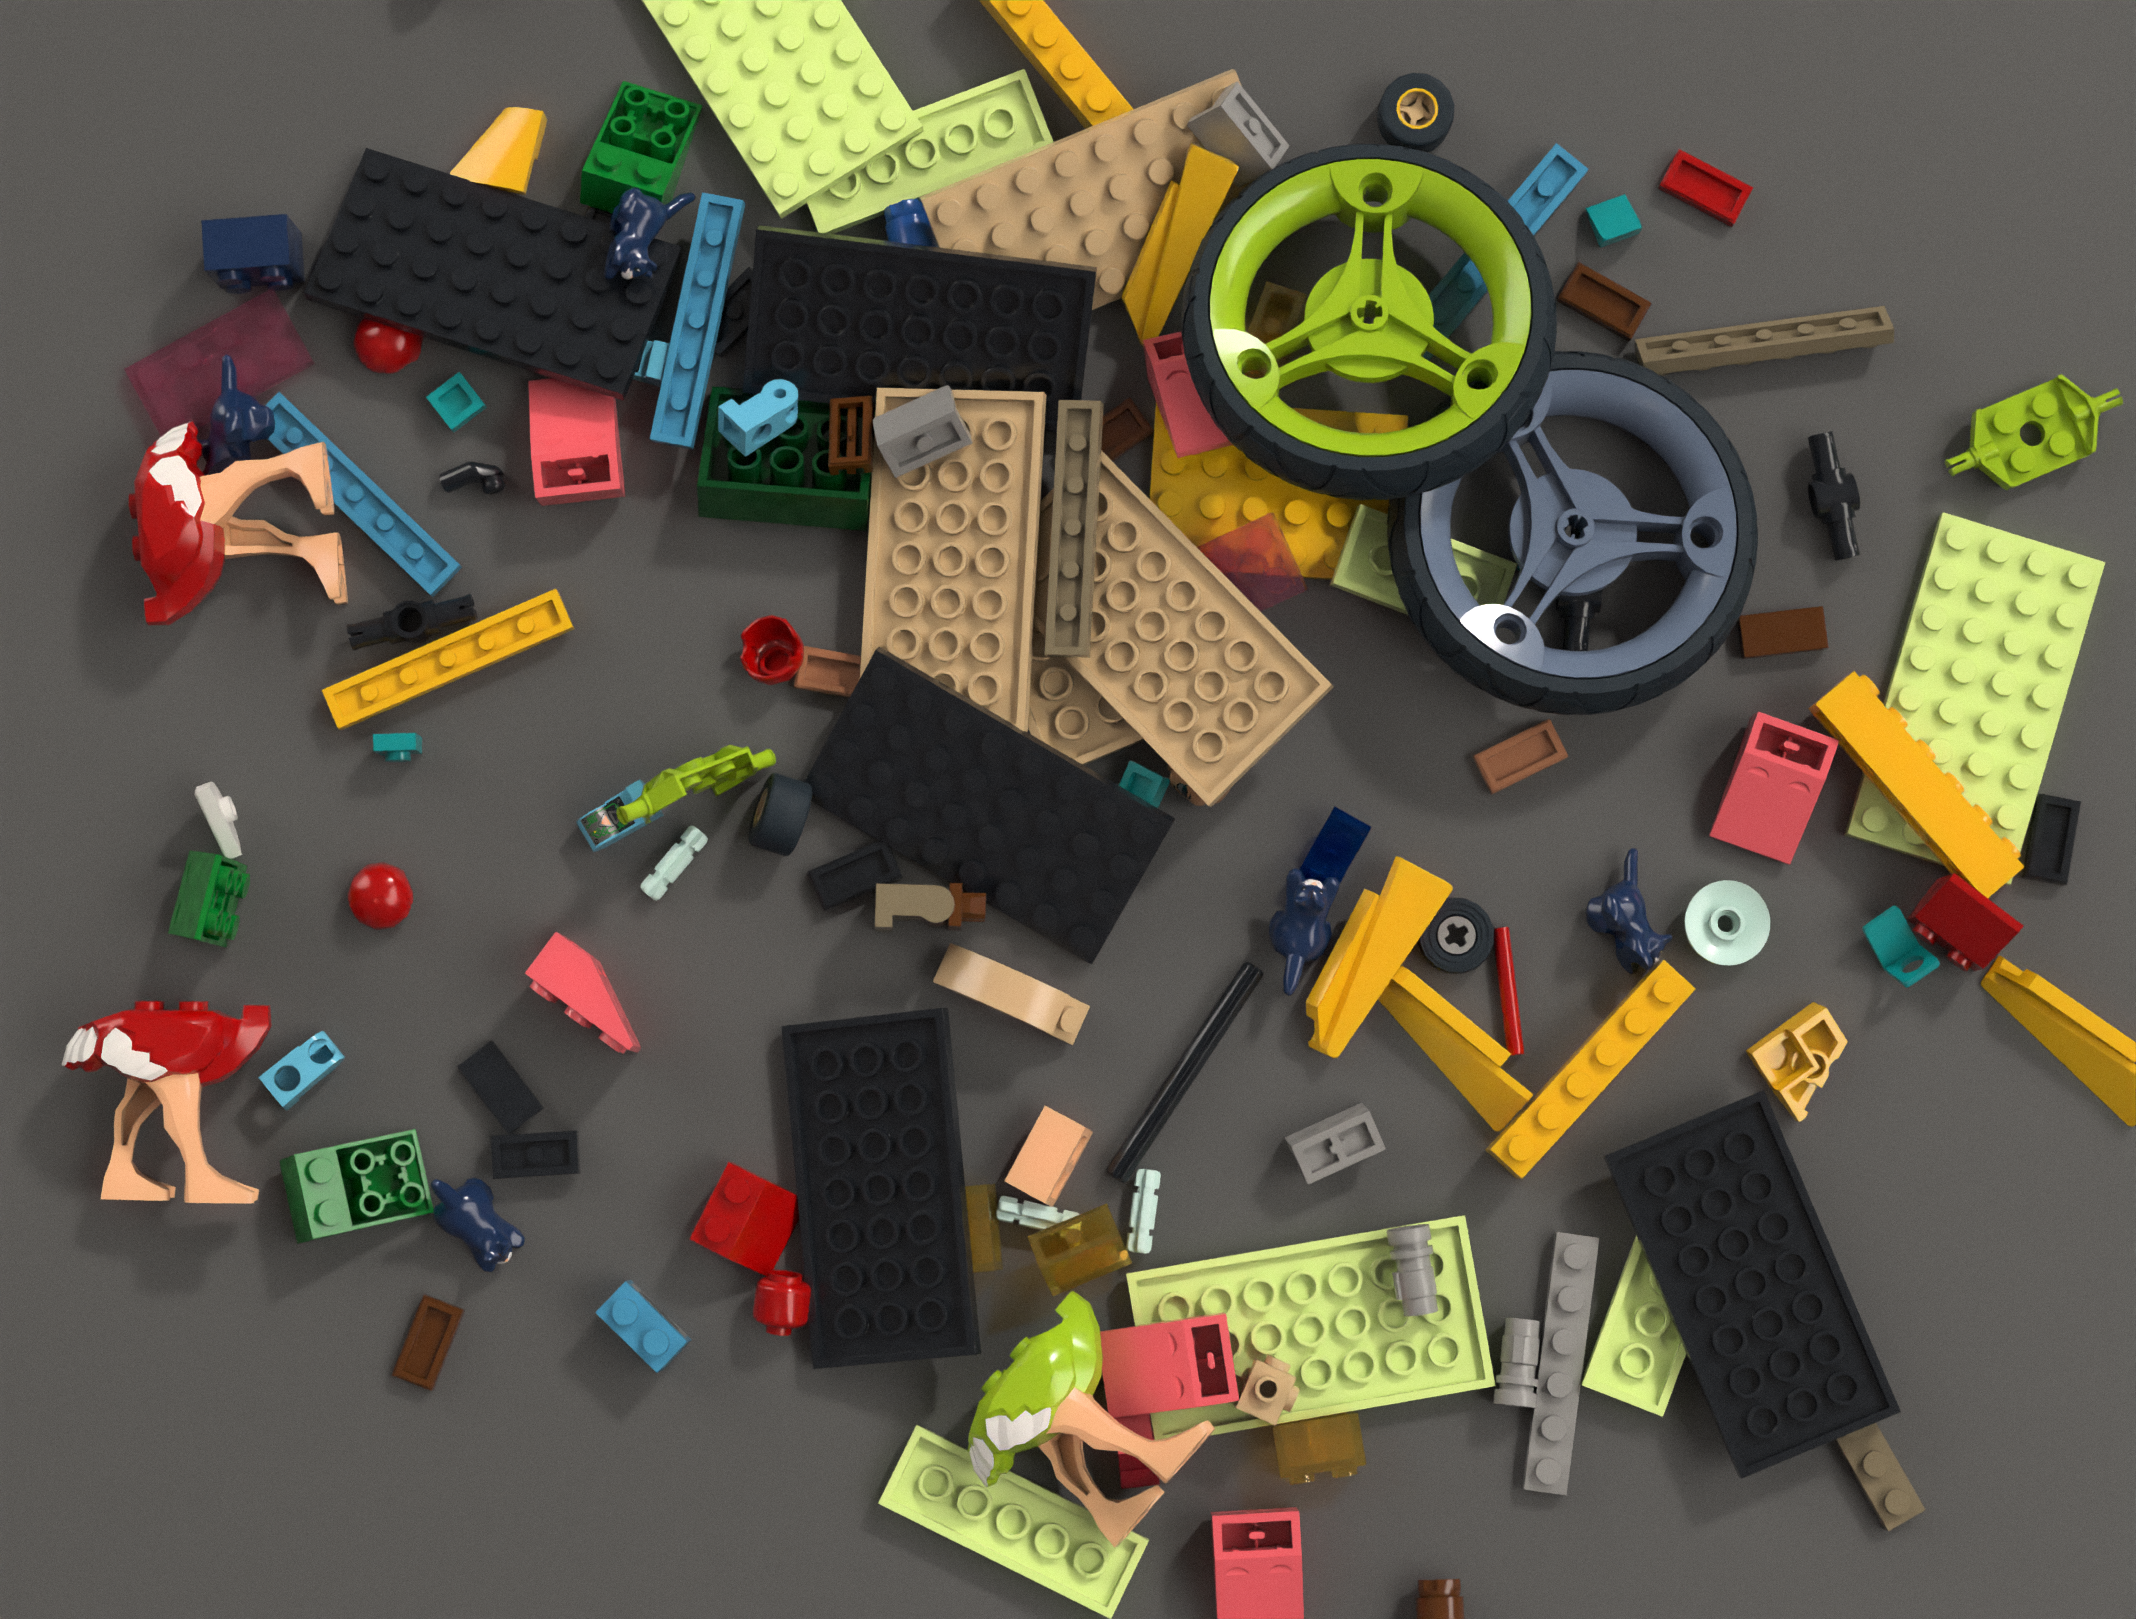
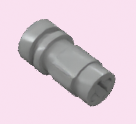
(1414, 1275)
(1518, 1364)

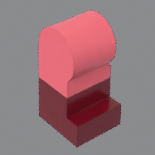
(1132, 1470)

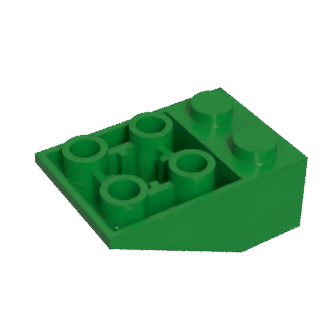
(639, 147)
(209, 898)
(356, 1186)

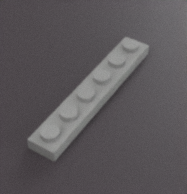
(1560, 1363)

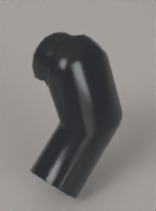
(473, 472)

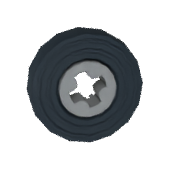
(1477, 941)

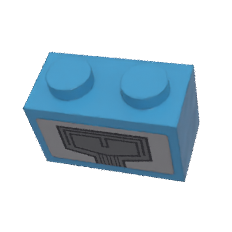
(643, 1326)

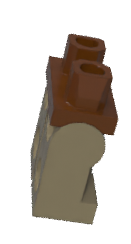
(928, 904)

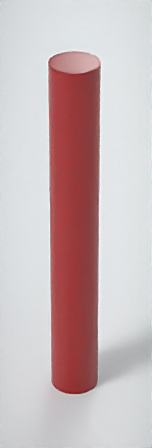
(1508, 991)

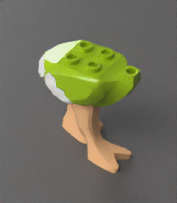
(1051, 1406)

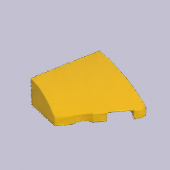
(505, 151)
(1799, 1056)

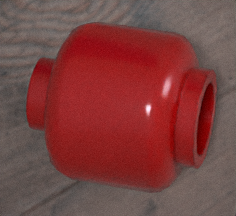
(782, 1302)

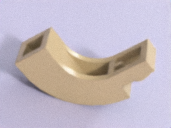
(1011, 993)

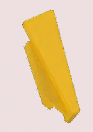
(1175, 239)
(1371, 952)
(2071, 1032)
(1456, 1047)

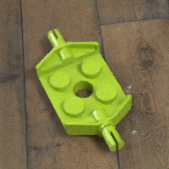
(2060, 412)
(720, 771)

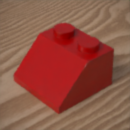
(1963, 923)
(747, 1219)

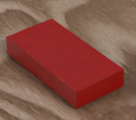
(1705, 188)

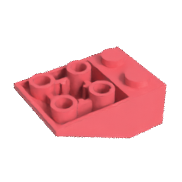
(1177, 398)
(573, 443)
(1773, 787)
(580, 981)
(1168, 1366)
(1258, 1564)

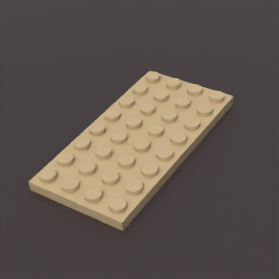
(1082, 195)
(960, 552)
(1181, 644)

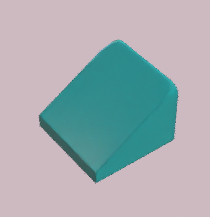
(1613, 220)

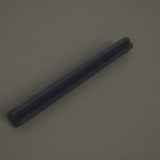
(1185, 1072)

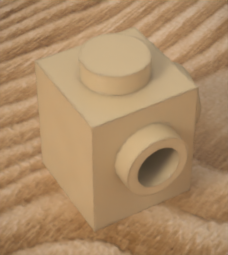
(1268, 1390)

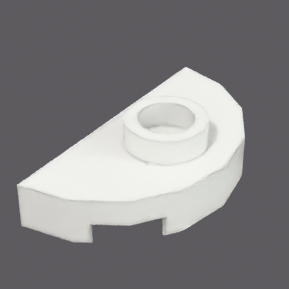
(220, 816)

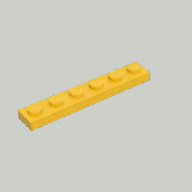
(448, 659)

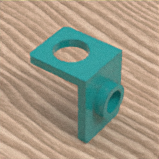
(1897, 947)

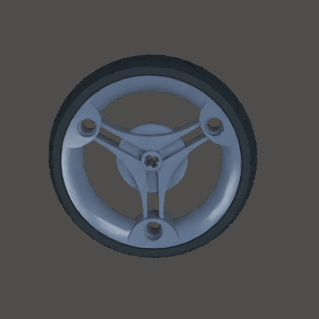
(1667, 651)

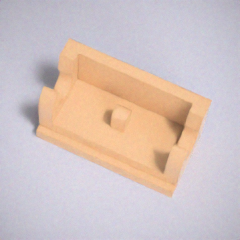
(1048, 1156)

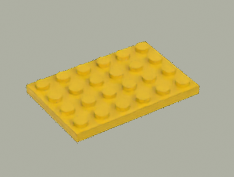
(1225, 490)

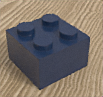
(253, 252)

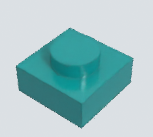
(456, 402)
(397, 746)
(1144, 783)

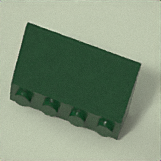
(786, 476)

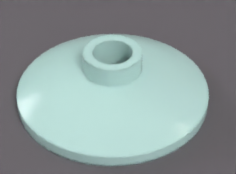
(1748, 917)

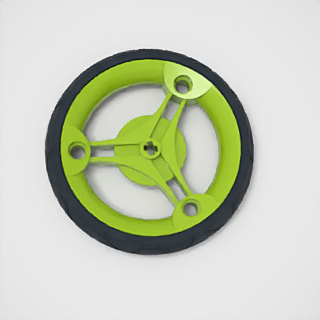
(1409, 187)

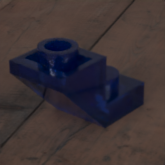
(1335, 847)

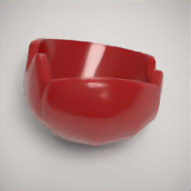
(385, 347)
(771, 650)
(380, 896)

